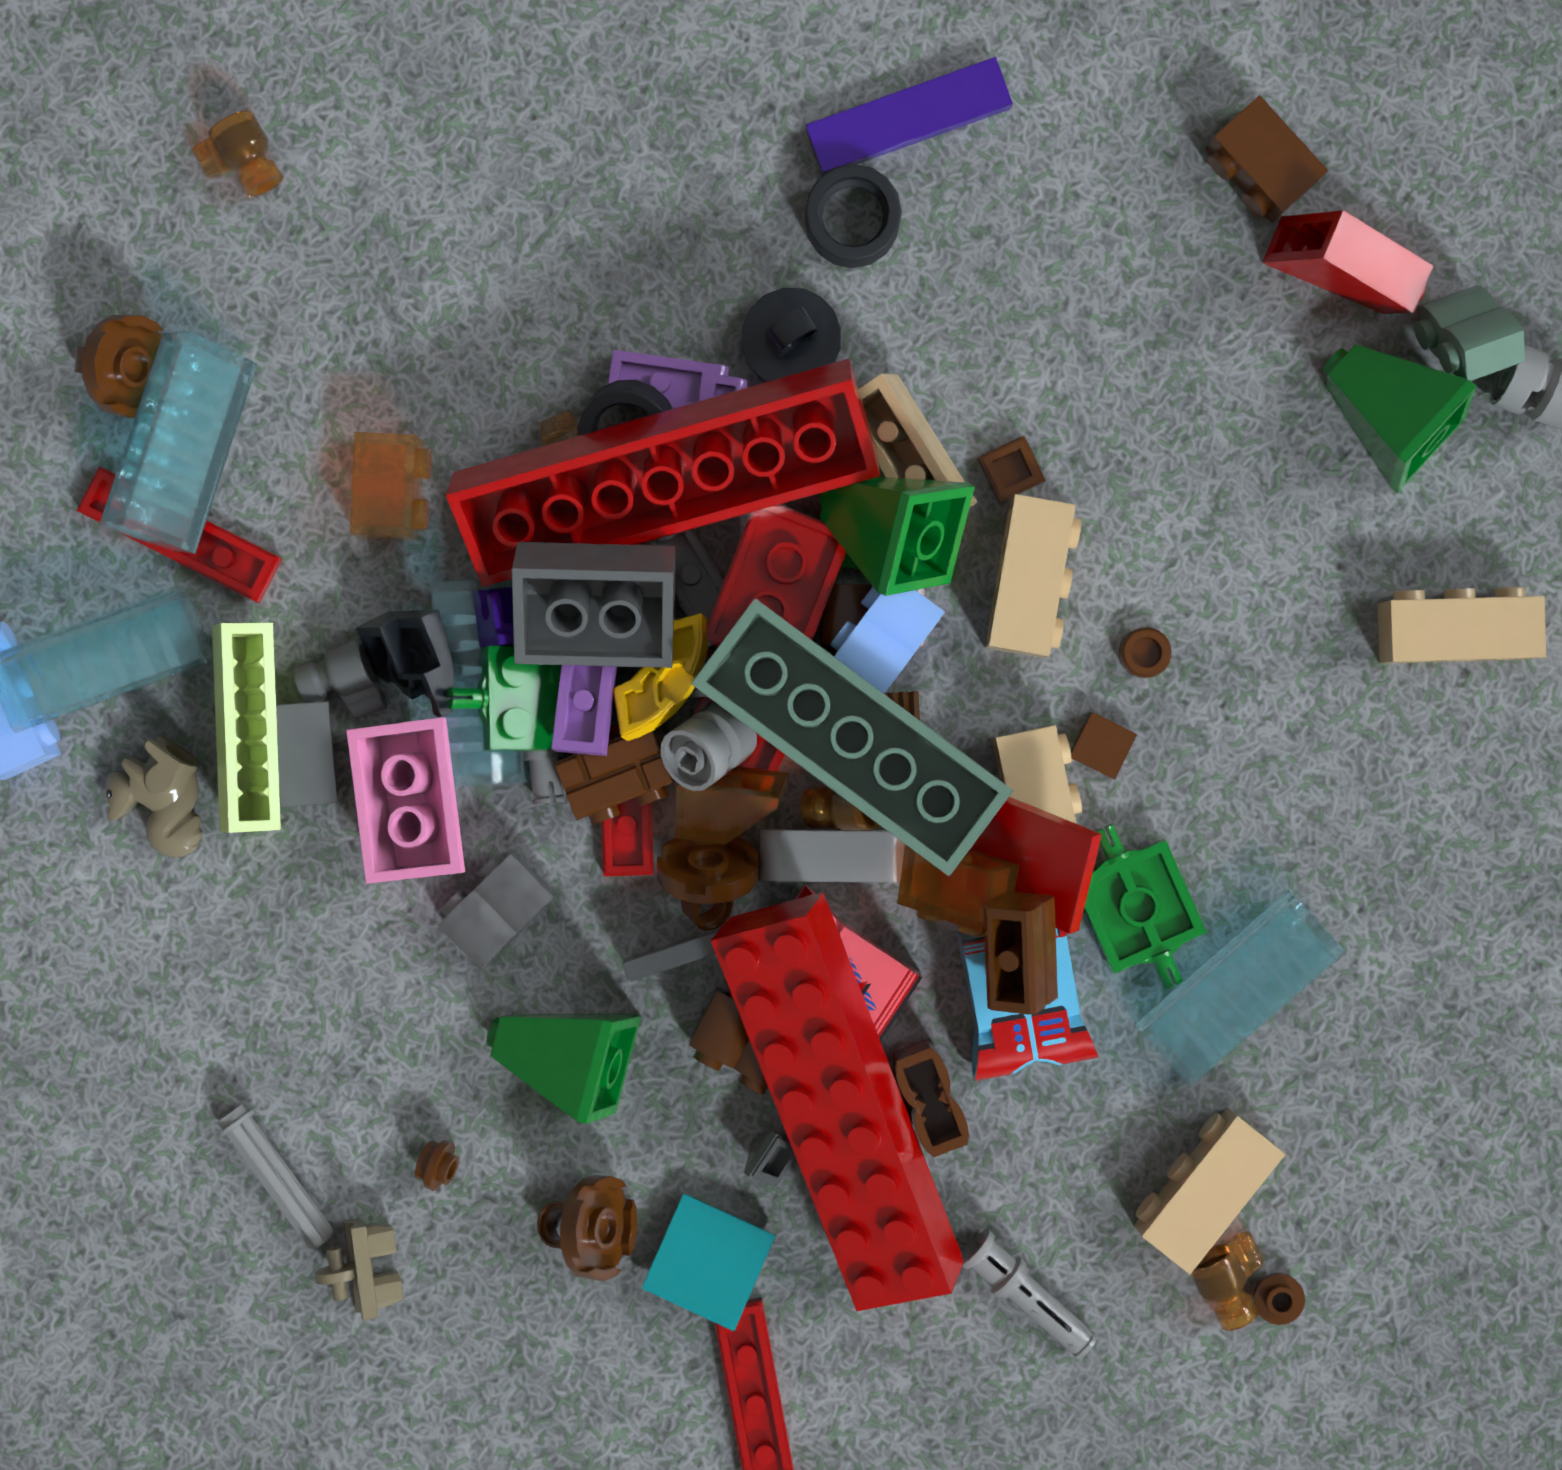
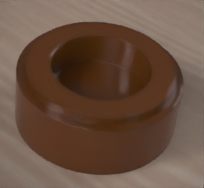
(1145, 652)

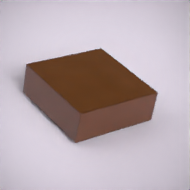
(1011, 469)
(1102, 745)

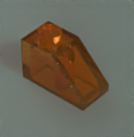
(727, 805)

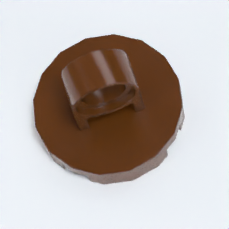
(118, 362)
(707, 876)
(594, 1227)

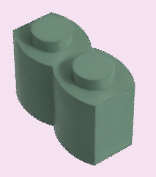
(1470, 333)

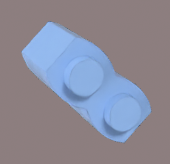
(886, 635)

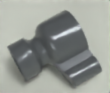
(346, 672)

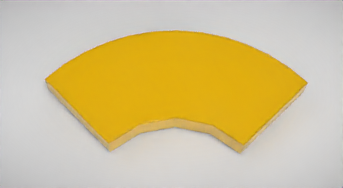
(660, 692)

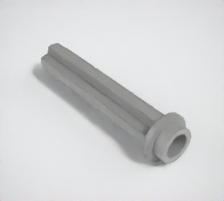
(275, 1177)

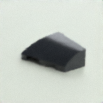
(412, 654)

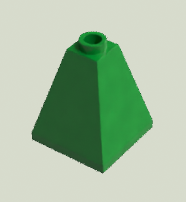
(1397, 407)
(899, 529)
(568, 1057)

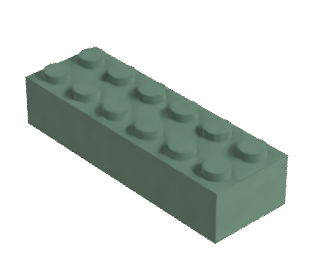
(852, 737)

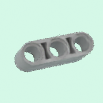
(830, 855)

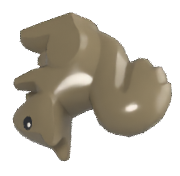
(167, 788)

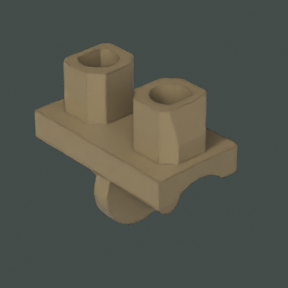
(369, 1289)

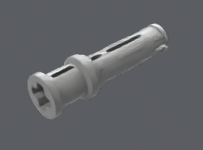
(1006, 1283)

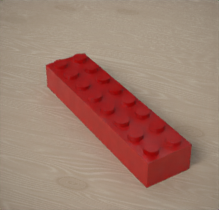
(669, 470)
(839, 1102)

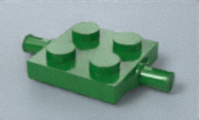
(512, 701)
(1140, 907)

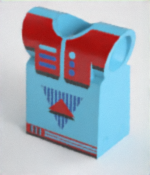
(1014, 1040)

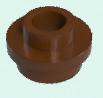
(437, 1164)
(1268, 1288)

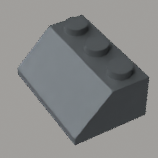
(593, 604)

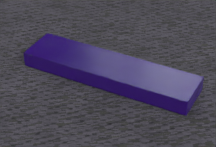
(909, 116)

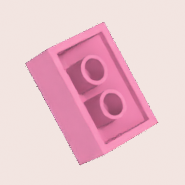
(405, 800)

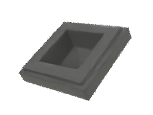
(769, 1157)

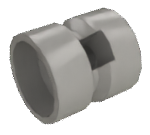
(1531, 387)
(706, 747)

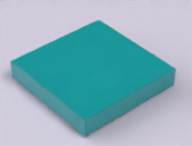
(708, 1261)

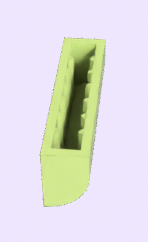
(246, 727)

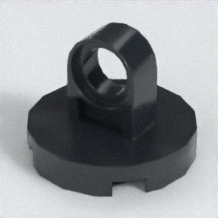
(790, 334)

